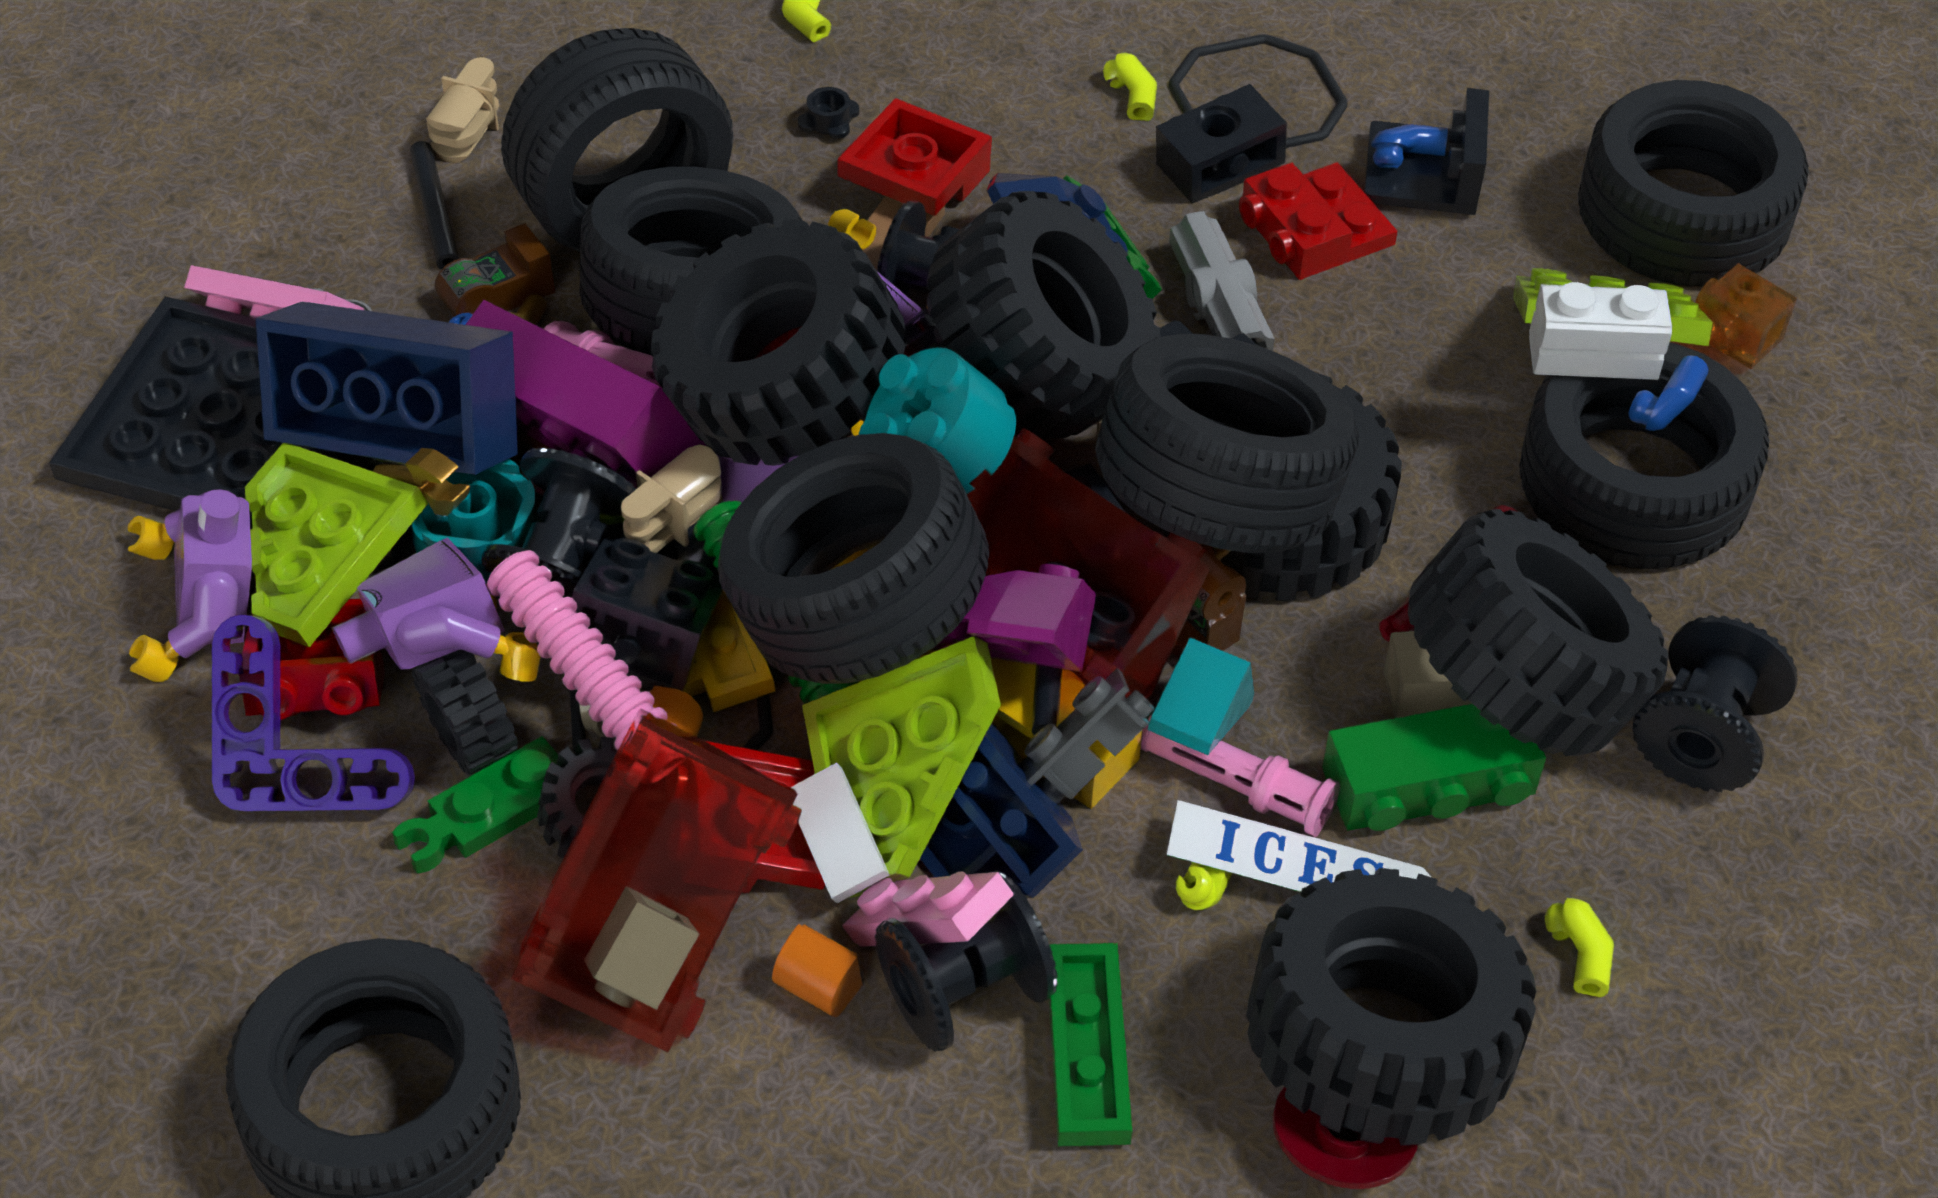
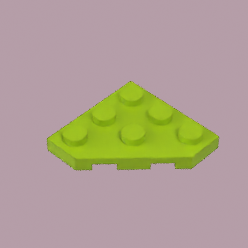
(319, 535)
(907, 743)

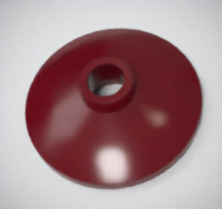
(1336, 1161)

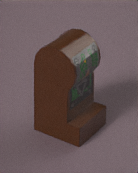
(499, 275)
(1218, 608)

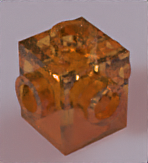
(1746, 314)

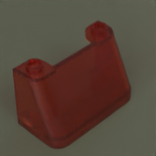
(1045, 516)
(674, 827)

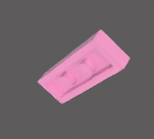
(234, 291)
(930, 908)

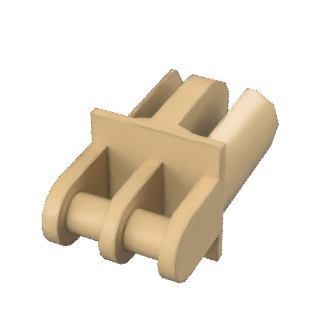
(464, 111)
(673, 498)

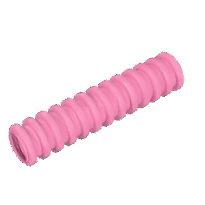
(570, 643)

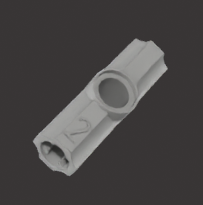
(1217, 282)

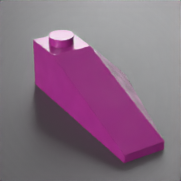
(1031, 617)

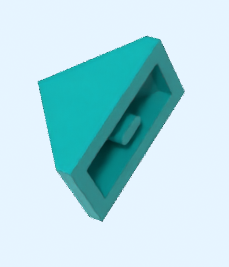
(1203, 697)

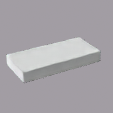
(838, 834)

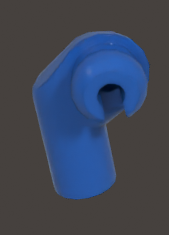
(1410, 139)
(1676, 396)

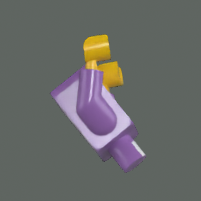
(210, 574)
(430, 610)

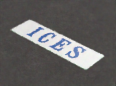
(1267, 851)

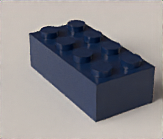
(387, 385)

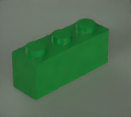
(1427, 767)

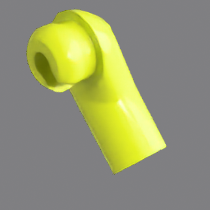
(806, 18)
(1142, 86)
(1202, 886)
(1594, 945)

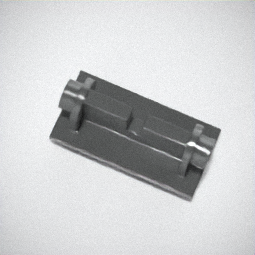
(1064, 751)

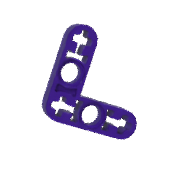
(262, 745)

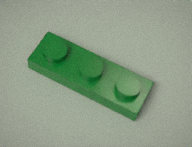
(1089, 1047)

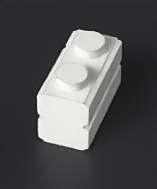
(1600, 331)

